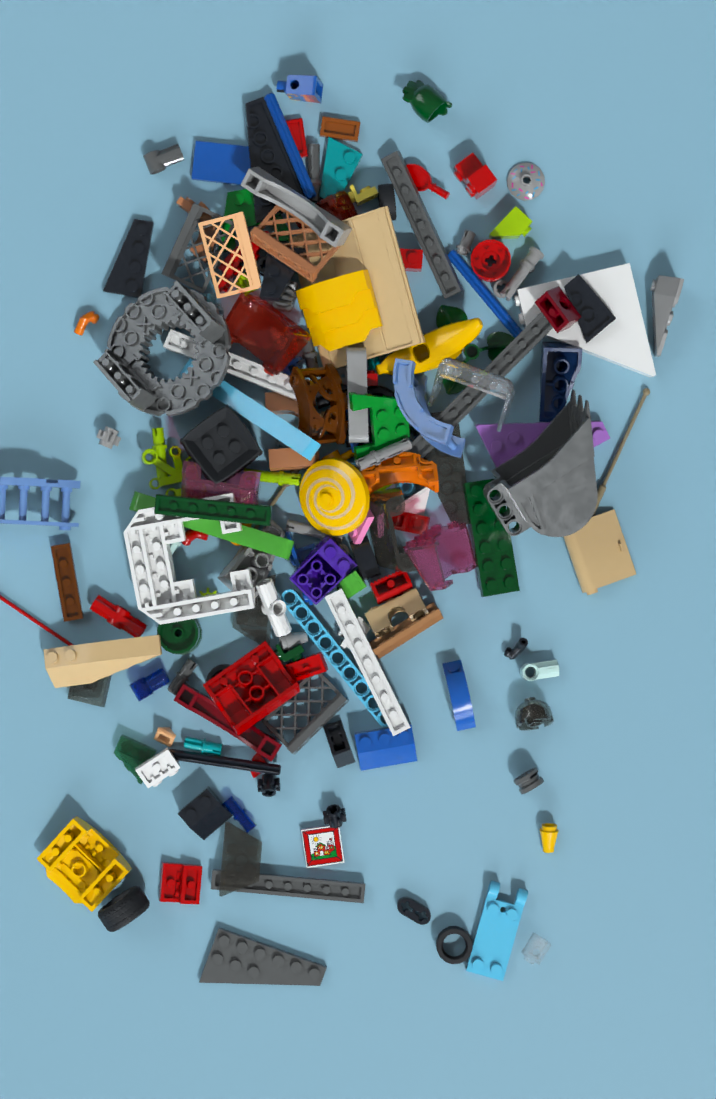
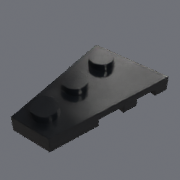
(276, 277)

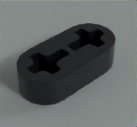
(416, 907)

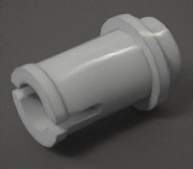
(465, 243)

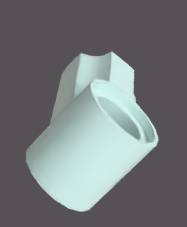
(541, 670)

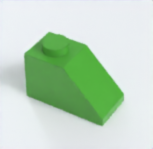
(351, 584)

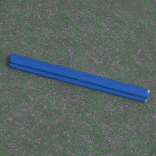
(290, 146)
(484, 293)

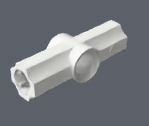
(269, 600)

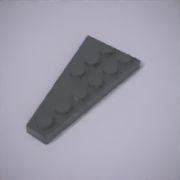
(247, 961)

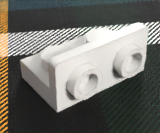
(158, 768)

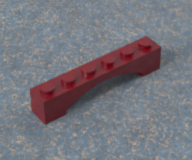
(206, 708)

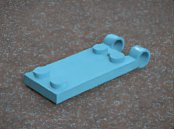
(496, 933)

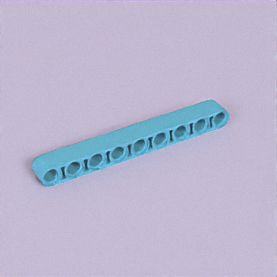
(263, 418)
(328, 652)

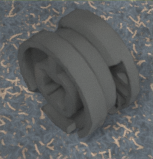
(528, 780)

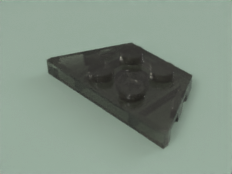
(254, 622)
(239, 860)

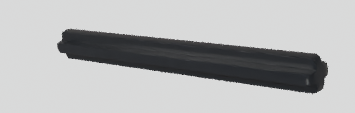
(226, 762)

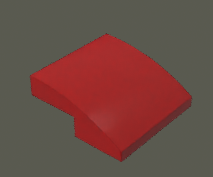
(180, 883)

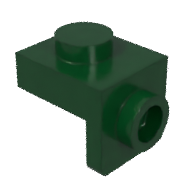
(293, 654)

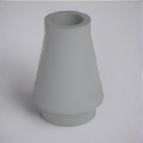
(292, 640)

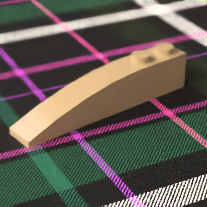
(96, 660)

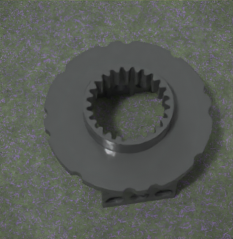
(132, 334)

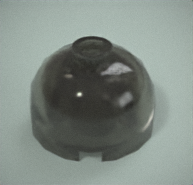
(532, 714)

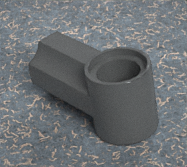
(159, 160)

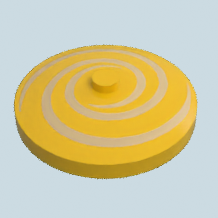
(334, 496)

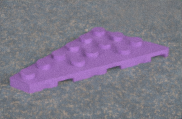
(518, 436)

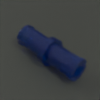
(239, 814)

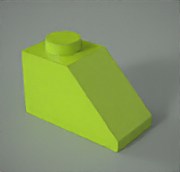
(512, 226)

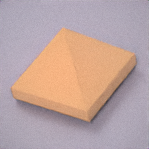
(165, 736)

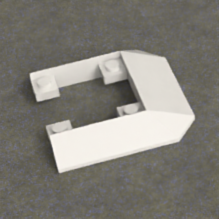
(154, 574)

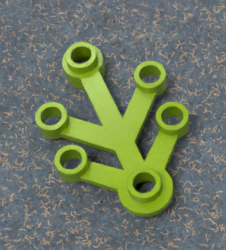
(175, 474)

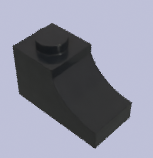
(339, 744)

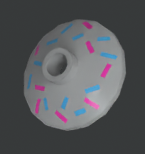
(519, 188)

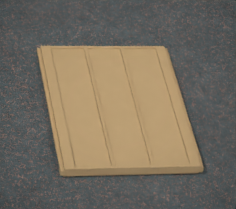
(373, 248)

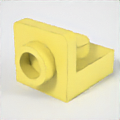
(365, 195)

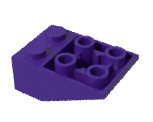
(323, 569)

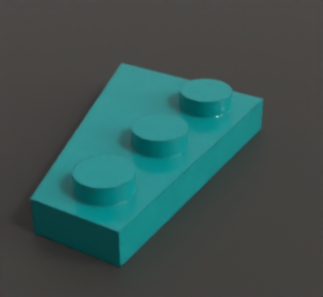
(338, 167)

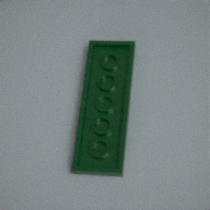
(490, 543)

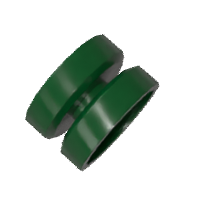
(184, 644)

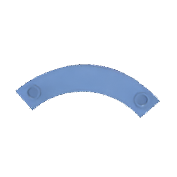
(412, 402)
(45, 486)

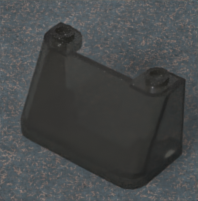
(384, 506)

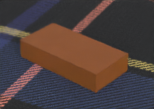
(340, 129)

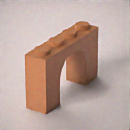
(286, 458)

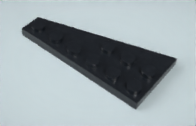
(268, 153)

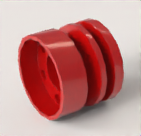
(484, 251)

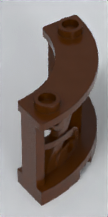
(305, 393)

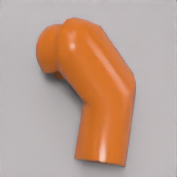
(84, 320)

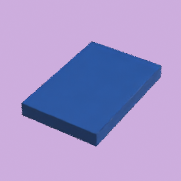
(220, 162)

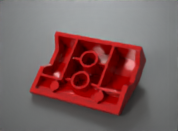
(251, 688)

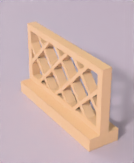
(246, 250)

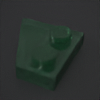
(133, 754)

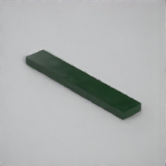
(213, 509)

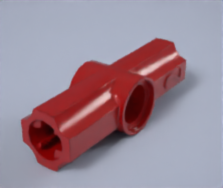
(118, 616)

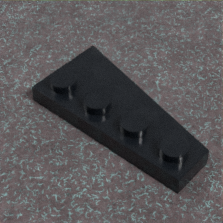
(130, 267)

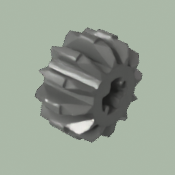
(288, 300)

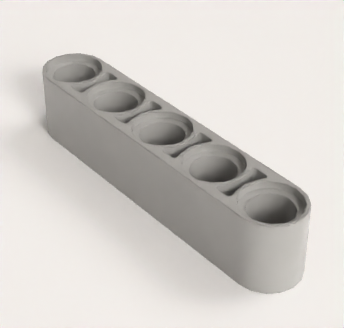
(357, 383)

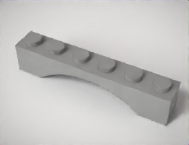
(320, 221)

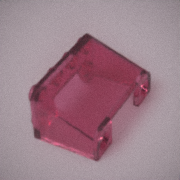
(441, 553)

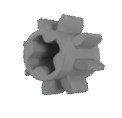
(108, 437)

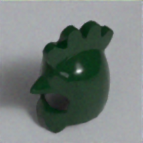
(425, 100)

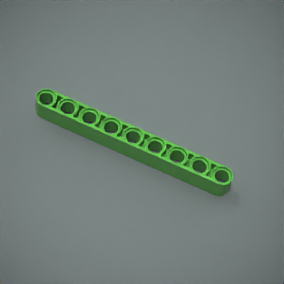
(247, 537)

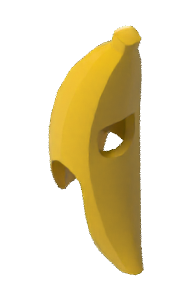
(440, 344)

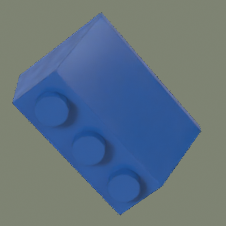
(381, 749)

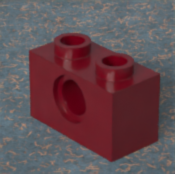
(558, 309)

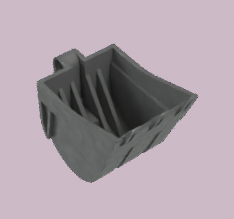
(551, 480)

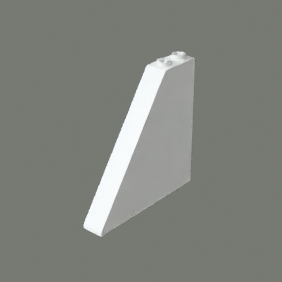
(623, 340)

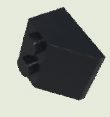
(205, 813)

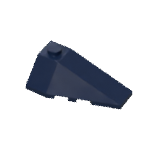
(557, 376)

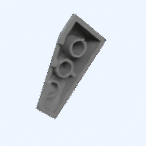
(664, 297)
(258, 561)

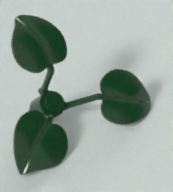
(496, 342)

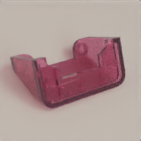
(195, 487)

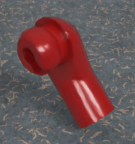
(192, 534)

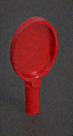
(424, 181)

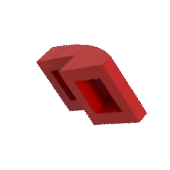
(411, 523)

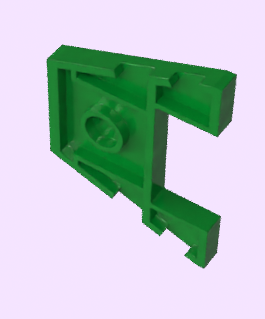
(242, 201)
(386, 419)

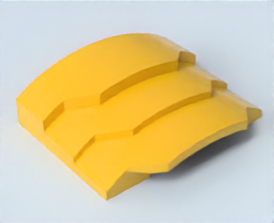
(340, 310)
(84, 863)

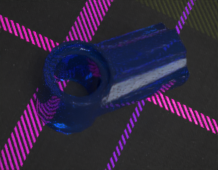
(147, 685)

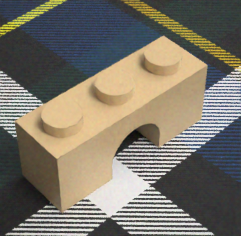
(409, 603)

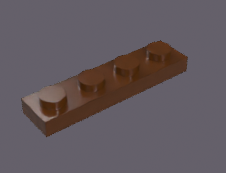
(67, 582)

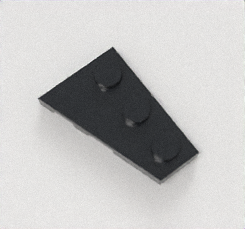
(593, 311)

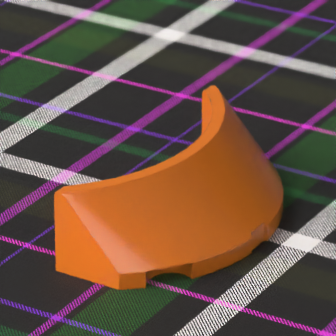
(402, 468)

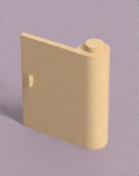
(599, 553)

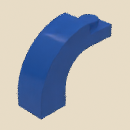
(459, 695)

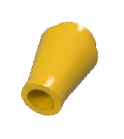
(548, 836)

